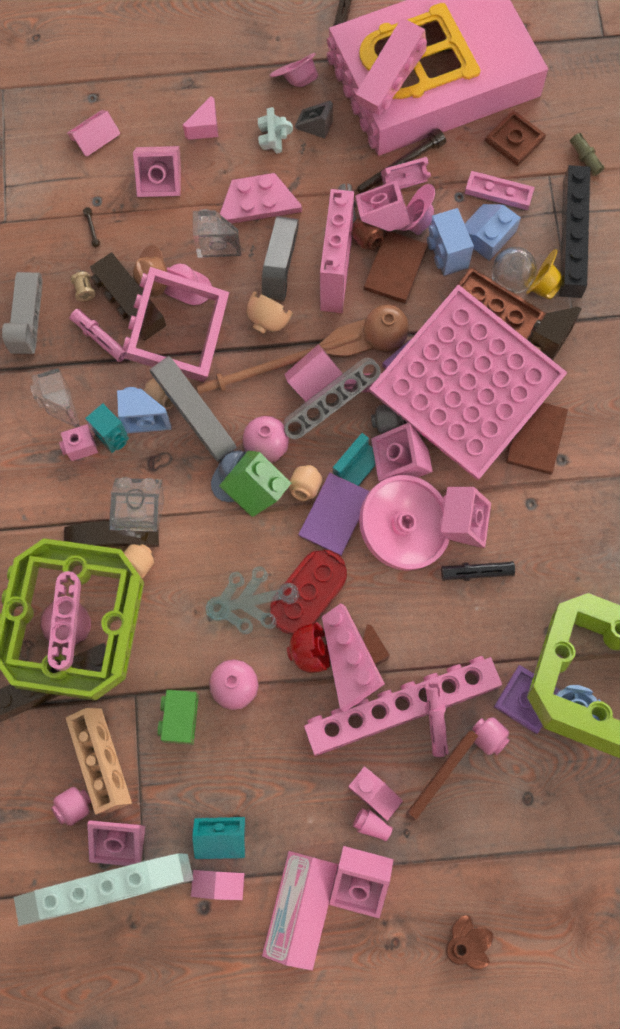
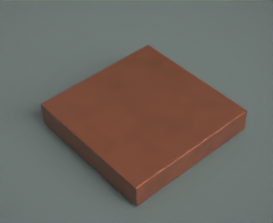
(515, 137)

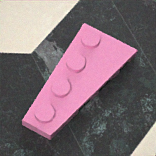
(350, 660)

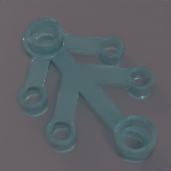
(248, 601)

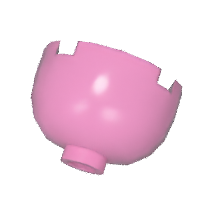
(266, 436)
(83, 623)
(233, 684)

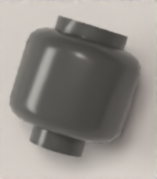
(386, 419)

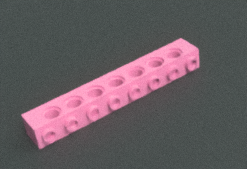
(320, 742)

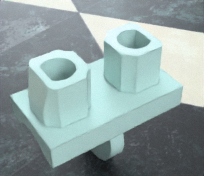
(277, 130)

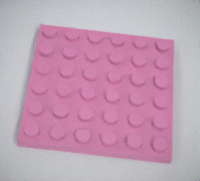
(467, 382)

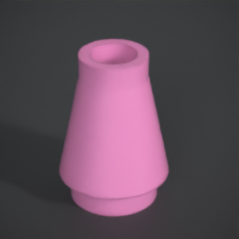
(370, 824)

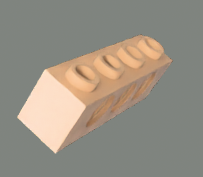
(98, 760)

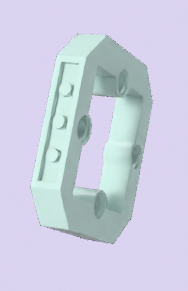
(102, 888)

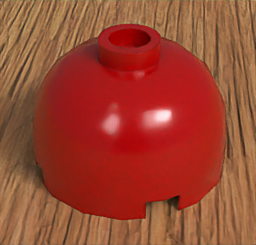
(308, 649)

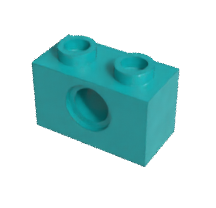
(107, 428)

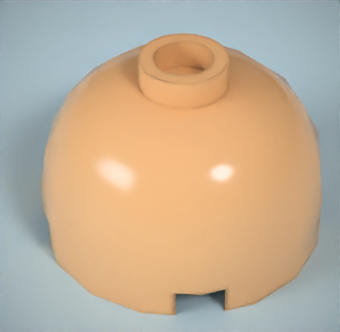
(266, 313)

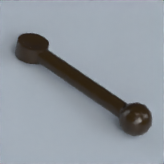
(88, 212)

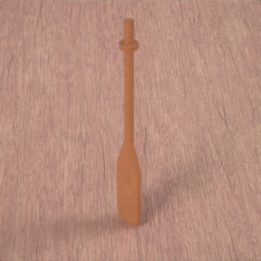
(342, 342)

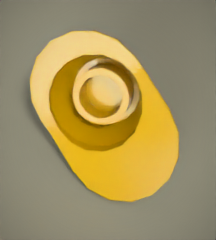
(547, 279)

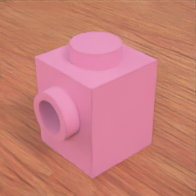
(78, 443)

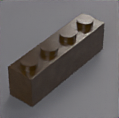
(123, 290)

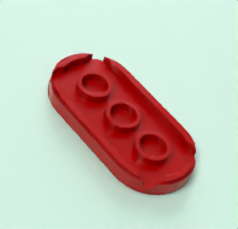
(318, 582)

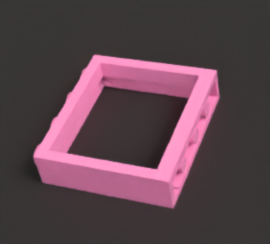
(336, 251)
(150, 359)

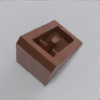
(375, 646)

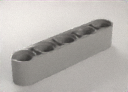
(336, 387)
(193, 408)

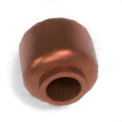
(367, 235)

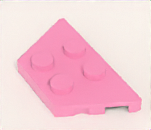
(258, 199)

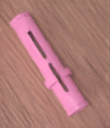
(92, 329)
(435, 709)

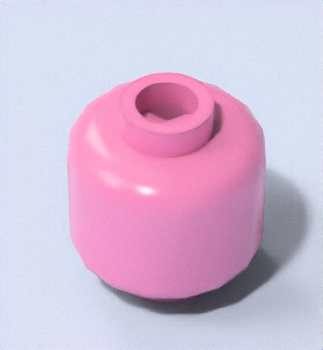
(491, 736)
(71, 806)

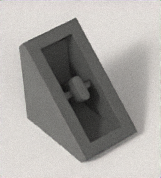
(316, 119)

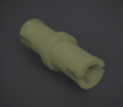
(587, 154)

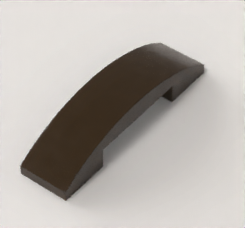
(100, 535)

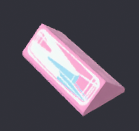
(300, 911)

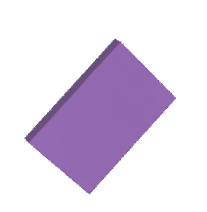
(334, 514)

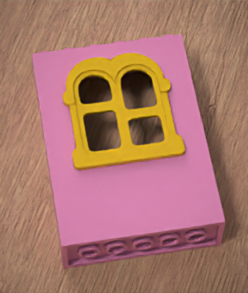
(489, 42)

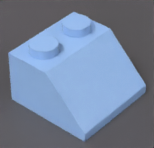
(491, 228)
(141, 412)

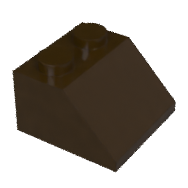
(553, 330)

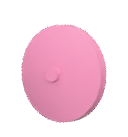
(403, 523)

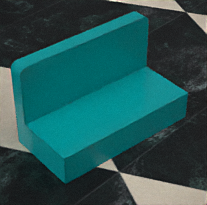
(356, 461)
(219, 838)

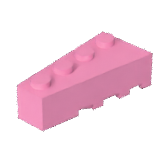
(392, 66)

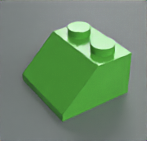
(255, 483)

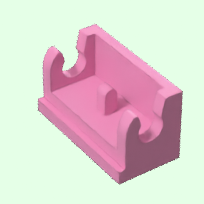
(407, 174)

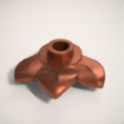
(472, 941)

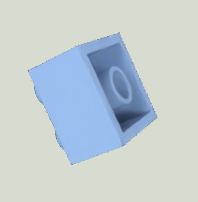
(450, 242)

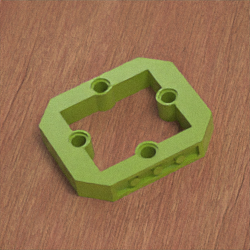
(20, 590)
(559, 713)

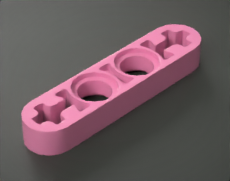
(60, 620)

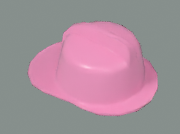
(298, 73)
(420, 209)
(186, 272)

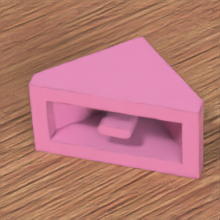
(203, 122)
(217, 885)

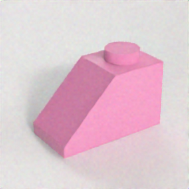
(375, 793)

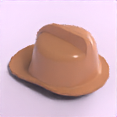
(150, 257)

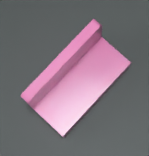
(94, 132)

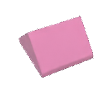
(312, 373)
(115, 843)

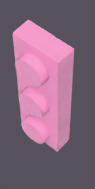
(499, 190)

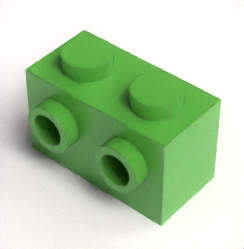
(179, 717)

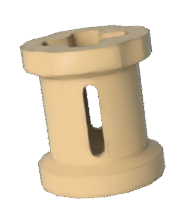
(82, 285)

